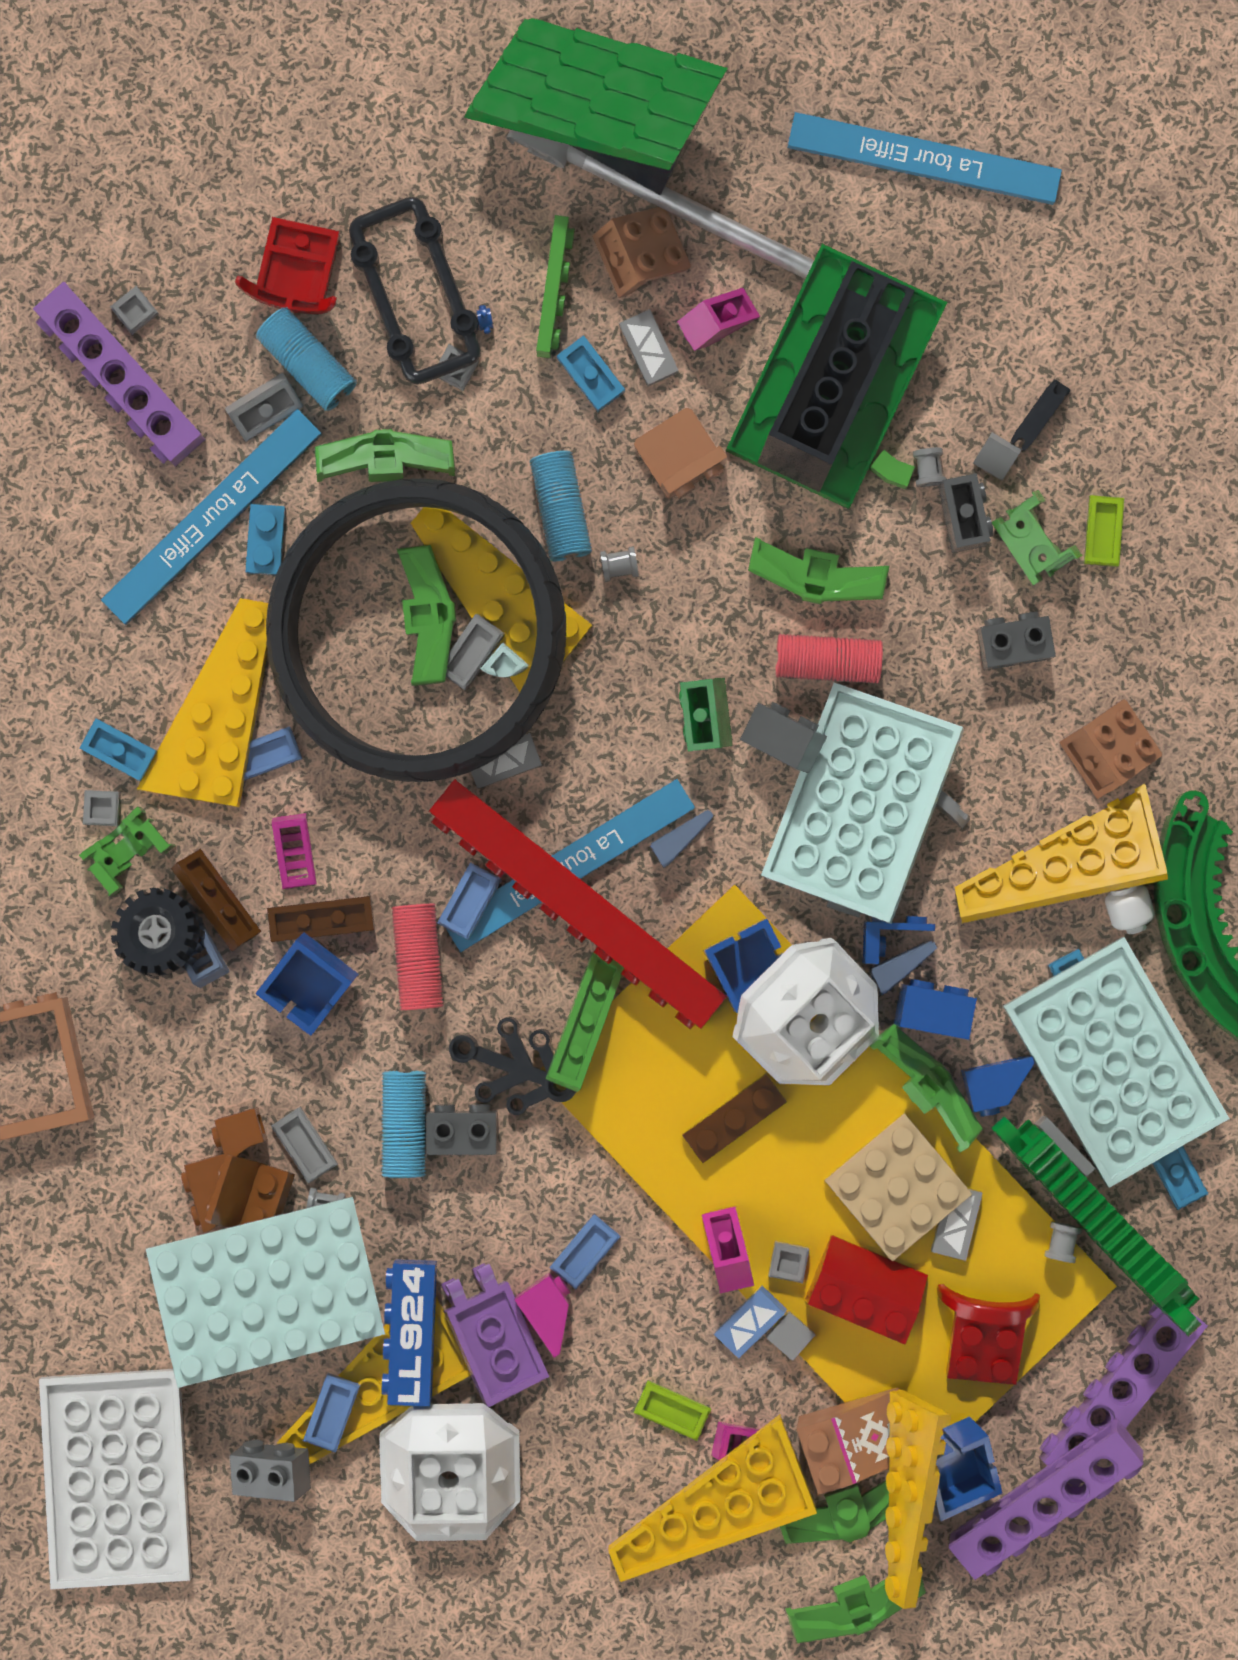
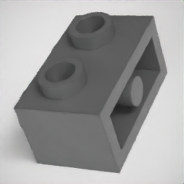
(965, 513)
(1015, 641)
(784, 737)
(461, 1131)
(270, 1471)

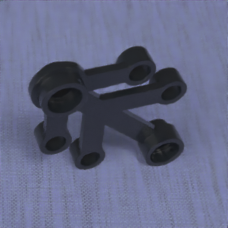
(519, 1068)

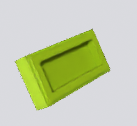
(1104, 531)
(672, 1410)

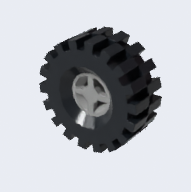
(146, 922)

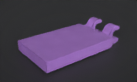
(493, 1337)

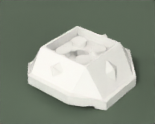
(784, 999)
(455, 1439)

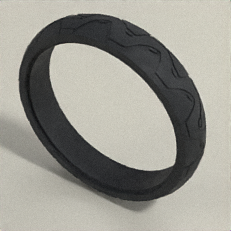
(284, 618)

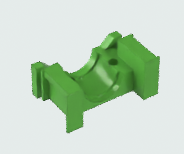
(1031, 541)
(124, 849)

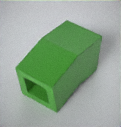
(892, 470)

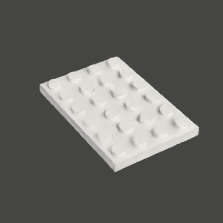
(115, 1479)

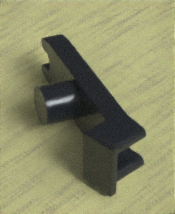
(1040, 414)

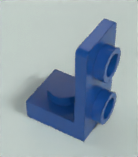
(875, 945)

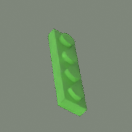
(557, 272)
(584, 1023)

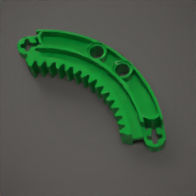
(1190, 886)
(1101, 1222)

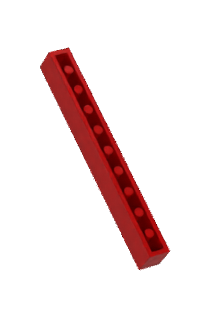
(577, 904)

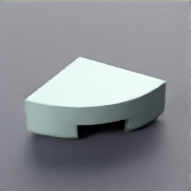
(504, 663)

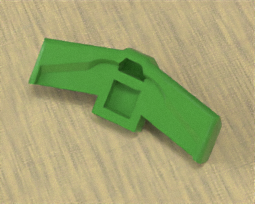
(384, 455)
(817, 575)
(428, 615)
(930, 1084)
(845, 1518)
(855, 1612)

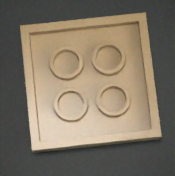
(898, 1187)

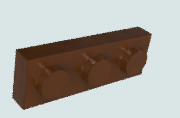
(216, 900)
(321, 918)
(734, 1118)

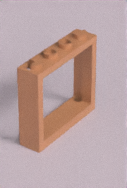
(83, 1108)

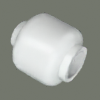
(1130, 909)

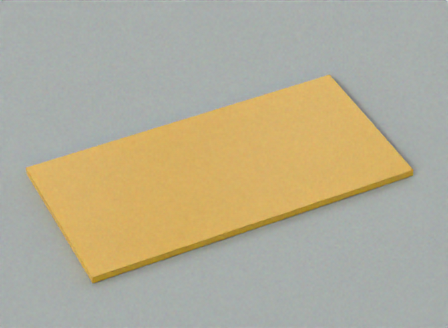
(661, 1079)

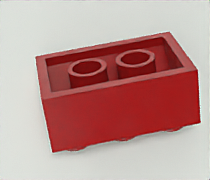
(867, 1289)

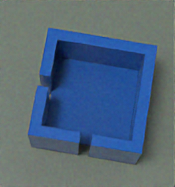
(743, 961)
(310, 979)
(935, 1011)
(965, 1473)

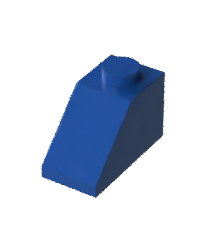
(995, 1084)

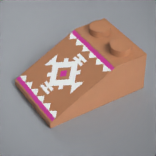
(846, 1441)

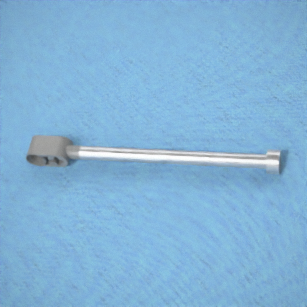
(678, 204)

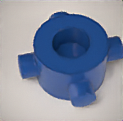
(484, 319)

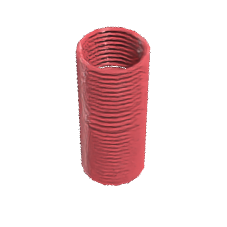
(817, 658)
(417, 941)

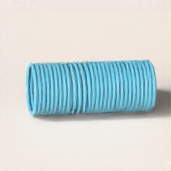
(314, 367)
(562, 518)
(406, 1111)

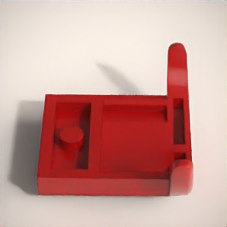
(295, 268)
(986, 1337)

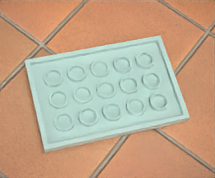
(864, 803)
(1115, 1062)
(265, 1291)

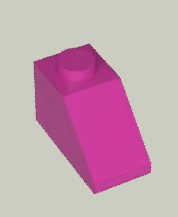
(717, 318)
(727, 1250)
(546, 1309)

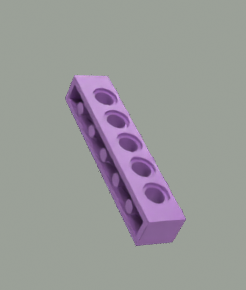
(63, 306)
(1121, 1368)
(1108, 1443)

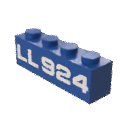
(411, 1332)

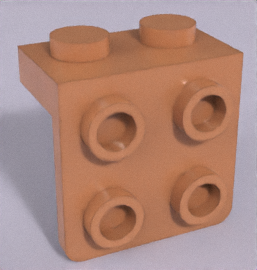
(680, 454)

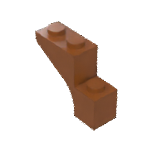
(234, 1135)

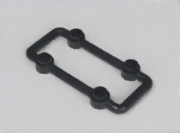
(463, 322)

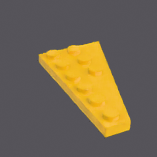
(490, 584)
(212, 732)
(1081, 860)
(370, 1405)
(912, 1489)
(734, 1499)

